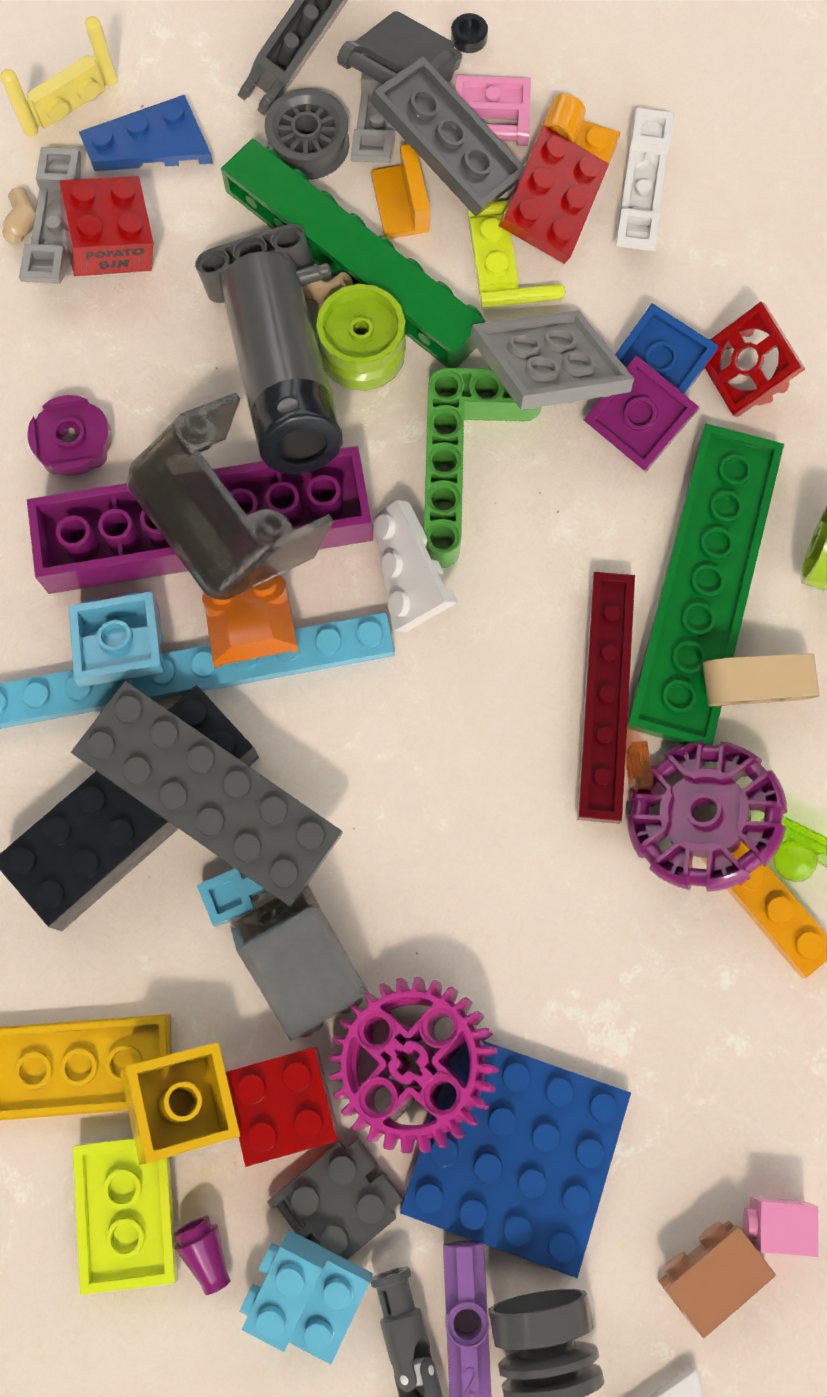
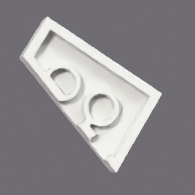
(408, 572)

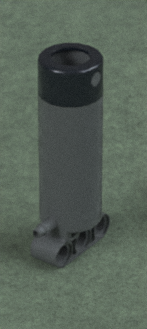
(277, 344)

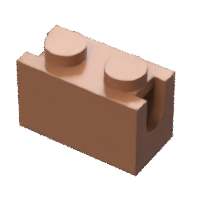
(715, 1277)

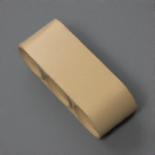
(761, 679)

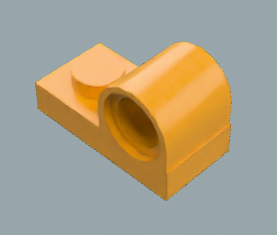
(567, 118)

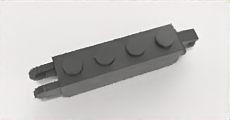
(289, 48)

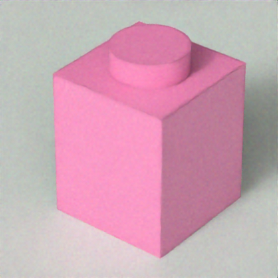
(782, 1226)

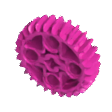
(362, 1096)

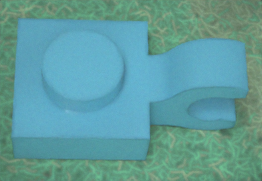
(229, 896)

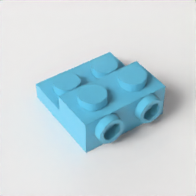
(116, 638)
(304, 1297)

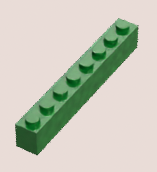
(342, 240)

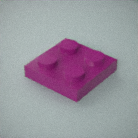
(644, 419)

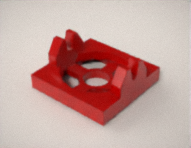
(732, 336)

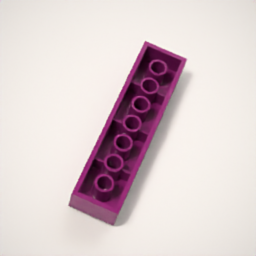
(109, 539)

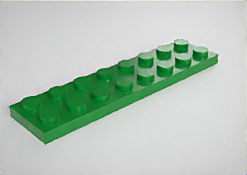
(705, 583)

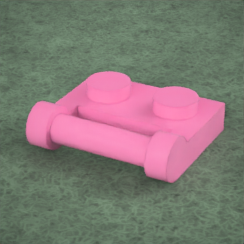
(499, 100)

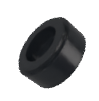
(469, 33)

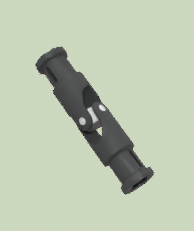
(405, 1335)

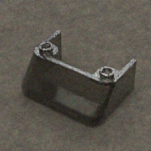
(201, 517)

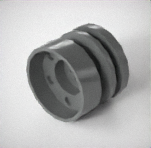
(544, 1333)

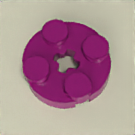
(84, 452)

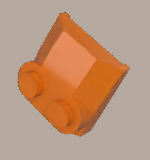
(251, 623)

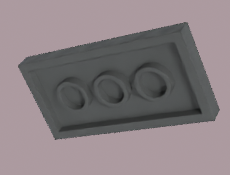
(447, 135)

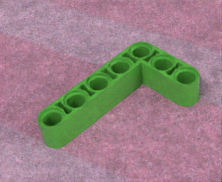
(448, 448)

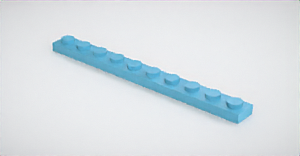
(318, 649)

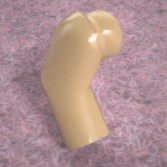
(21, 217)
(321, 290)

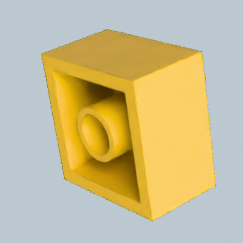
(179, 1103)

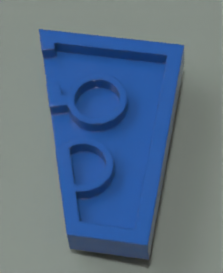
(150, 135)

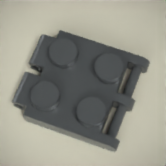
(339, 1200)

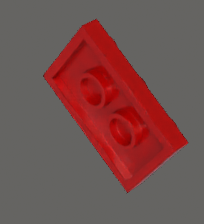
(554, 194)

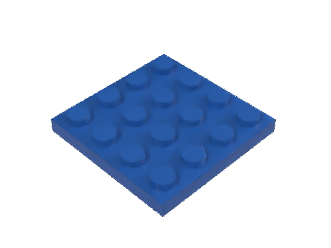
(529, 1166)

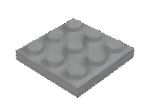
(550, 359)

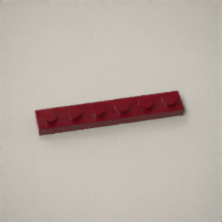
(606, 698)

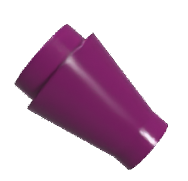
(203, 1254)

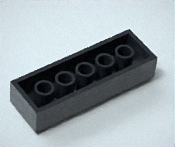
(102, 830)

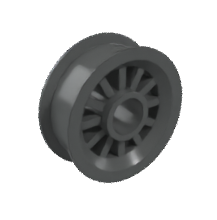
(308, 132)

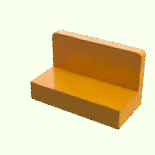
(402, 196)

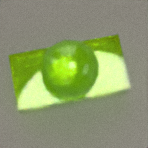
(799, 852)

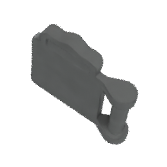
(397, 44)

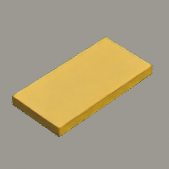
(75, 1064)

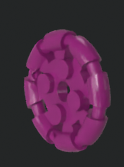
(721, 834)

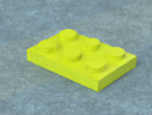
(122, 1218)

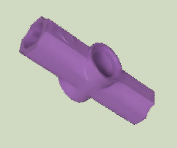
(466, 1289)

